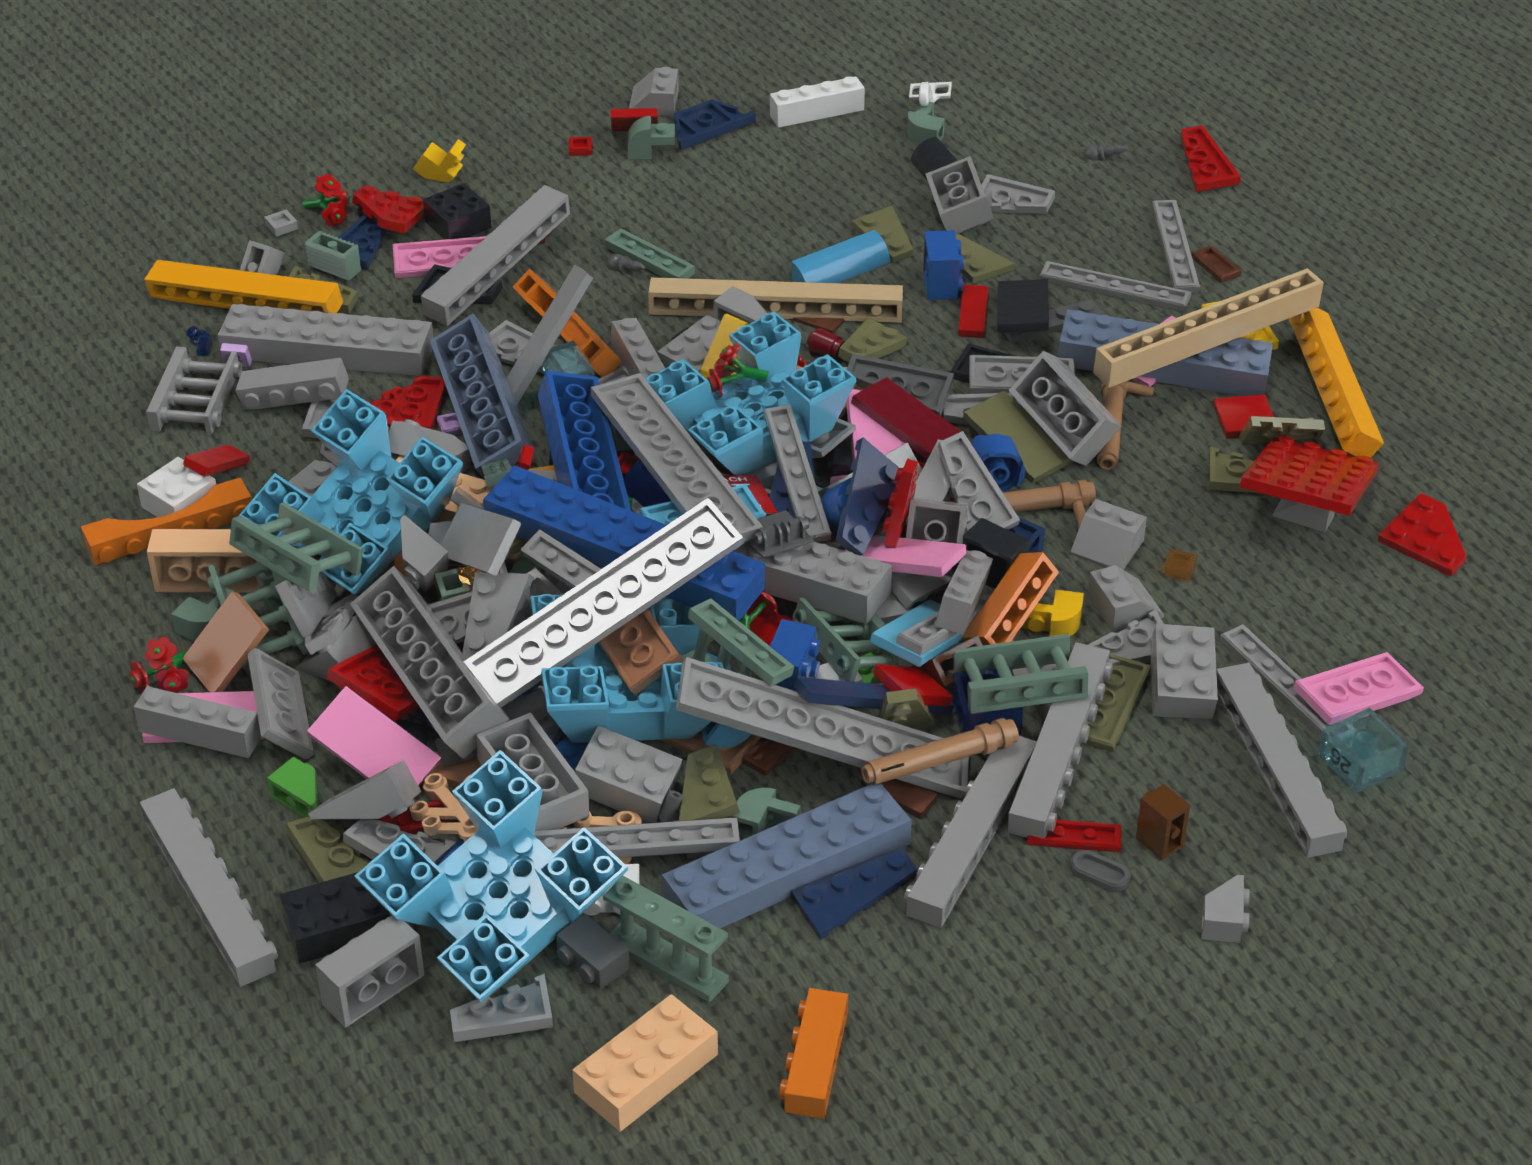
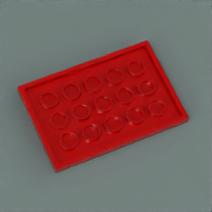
(1310, 475)

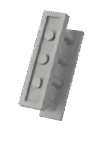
(175, 380)
(562, 565)

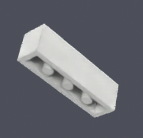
(817, 101)

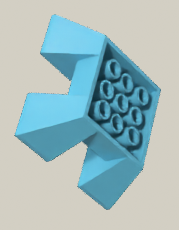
(735, 423)
(366, 489)
(593, 694)
(503, 850)

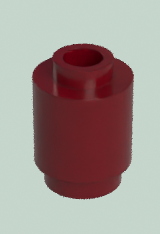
(824, 342)

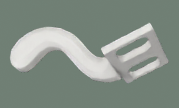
(927, 92)

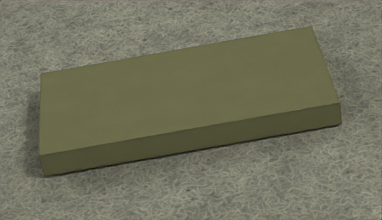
(1006, 417)
(1117, 703)

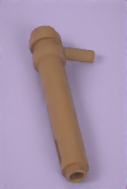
(1113, 401)
(1064, 495)
(983, 739)

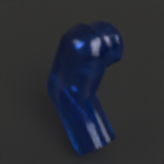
(200, 339)

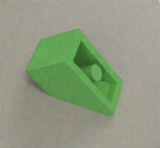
(295, 786)

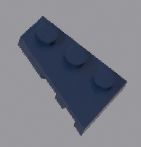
(368, 237)

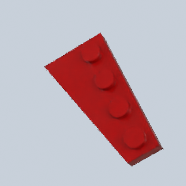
(1206, 160)

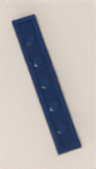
(849, 694)

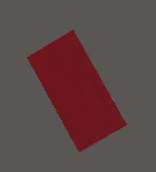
(903, 416)

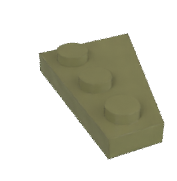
(890, 229)
(707, 787)
(324, 849)

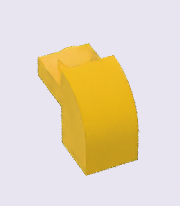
(438, 164)
(1059, 618)

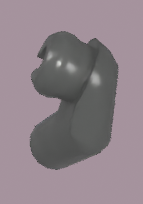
(669, 810)

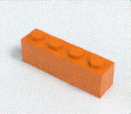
(1013, 599)
(815, 1053)

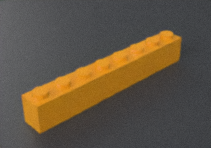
(227, 286)
(1336, 383)

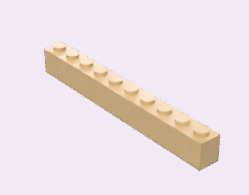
(787, 299)
(1207, 327)

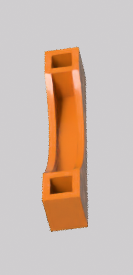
(594, 349)
(117, 538)

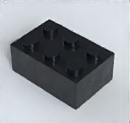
(329, 915)

